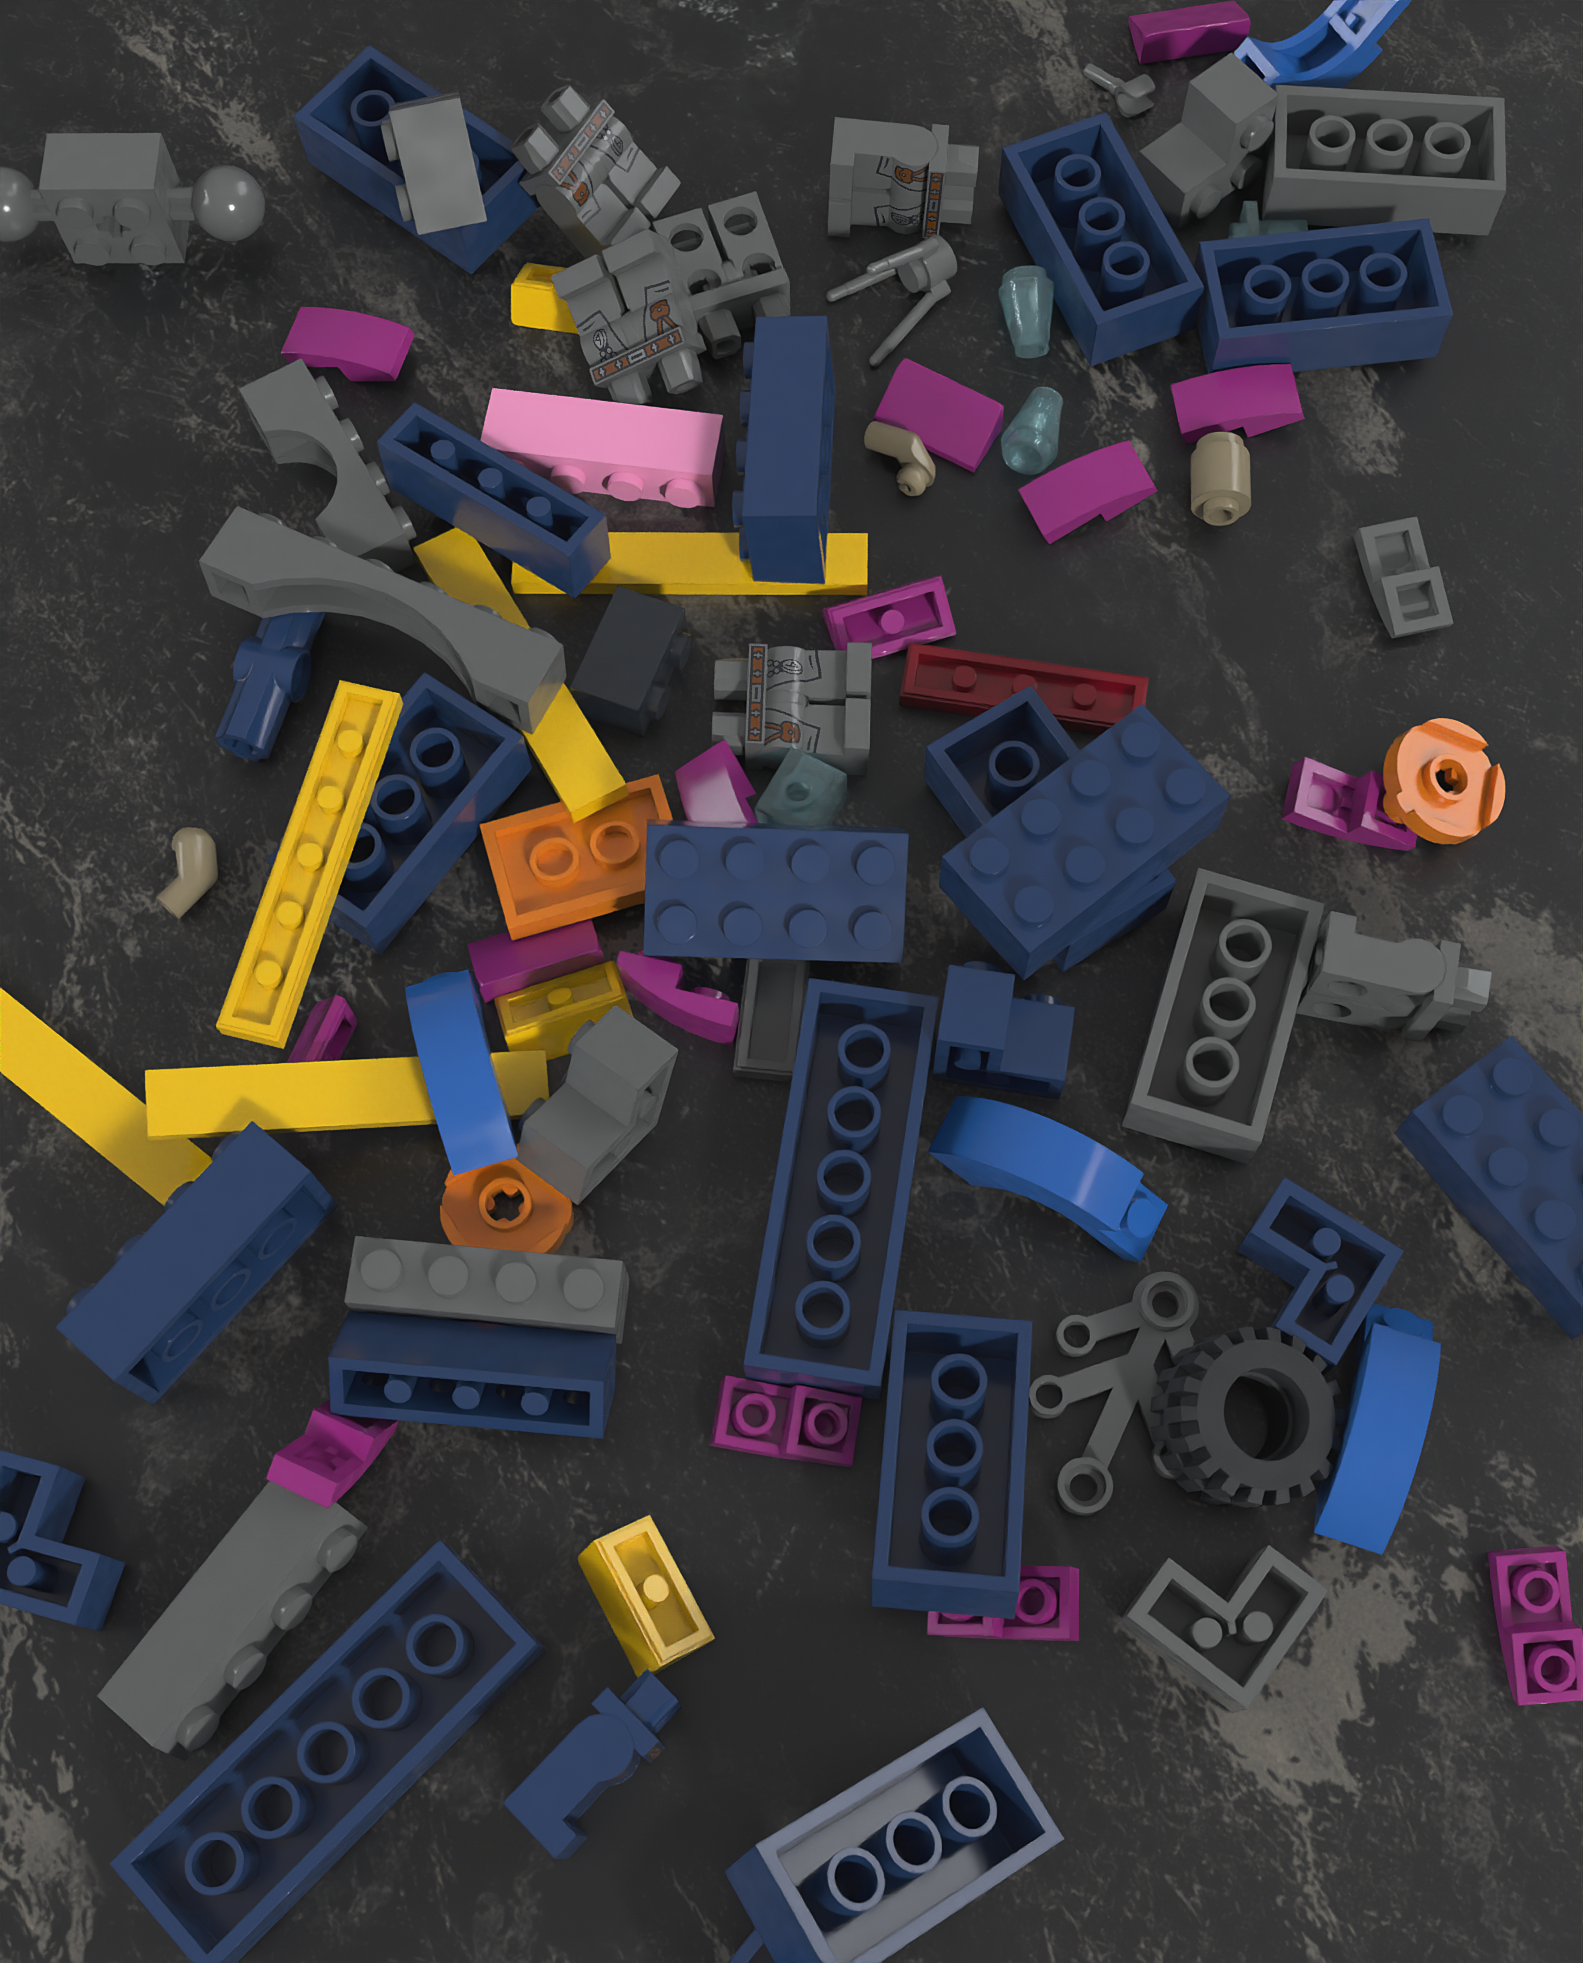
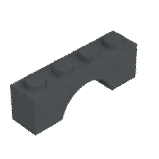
(300, 426)
(487, 1285)

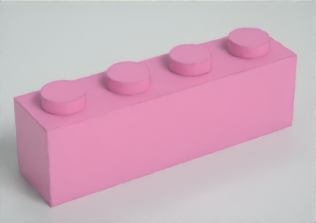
(610, 446)

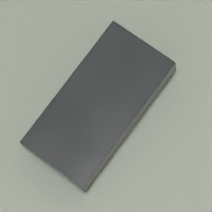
(771, 1018)

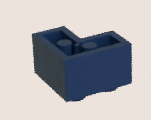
(1000, 1039)
(1327, 1260)
(35, 1565)

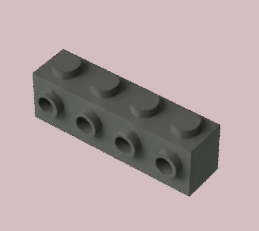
(230, 1618)

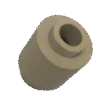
(1220, 478)

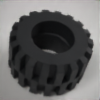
(1297, 1409)

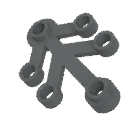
(1129, 1377)

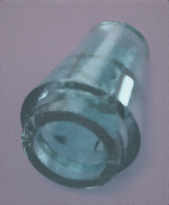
(1027, 307)
(1033, 434)

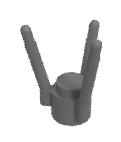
(919, 268)

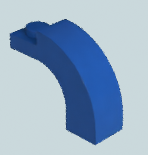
(1328, 50)
(460, 1071)
(1053, 1165)
(1382, 1429)

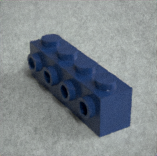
(495, 499)
(473, 1374)

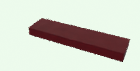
(976, 682)

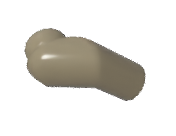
(916, 464)
(196, 870)

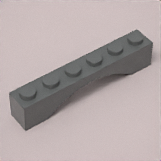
(281, 572)

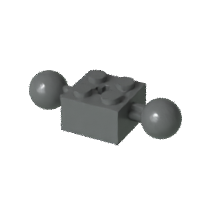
(124, 200)

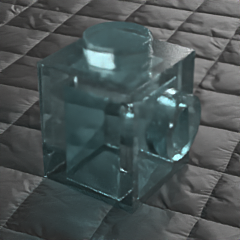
(803, 792)

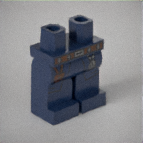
(594, 1755)

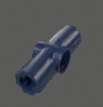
(267, 677)

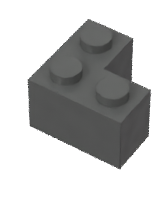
(1215, 143)
(436, 163)
(601, 1104)
(1231, 1641)

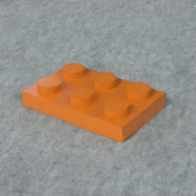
(571, 871)

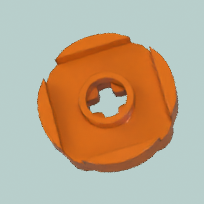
(1417, 798)
(469, 1201)

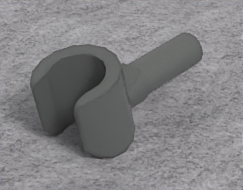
(1129, 95)

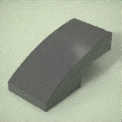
(1400, 579)

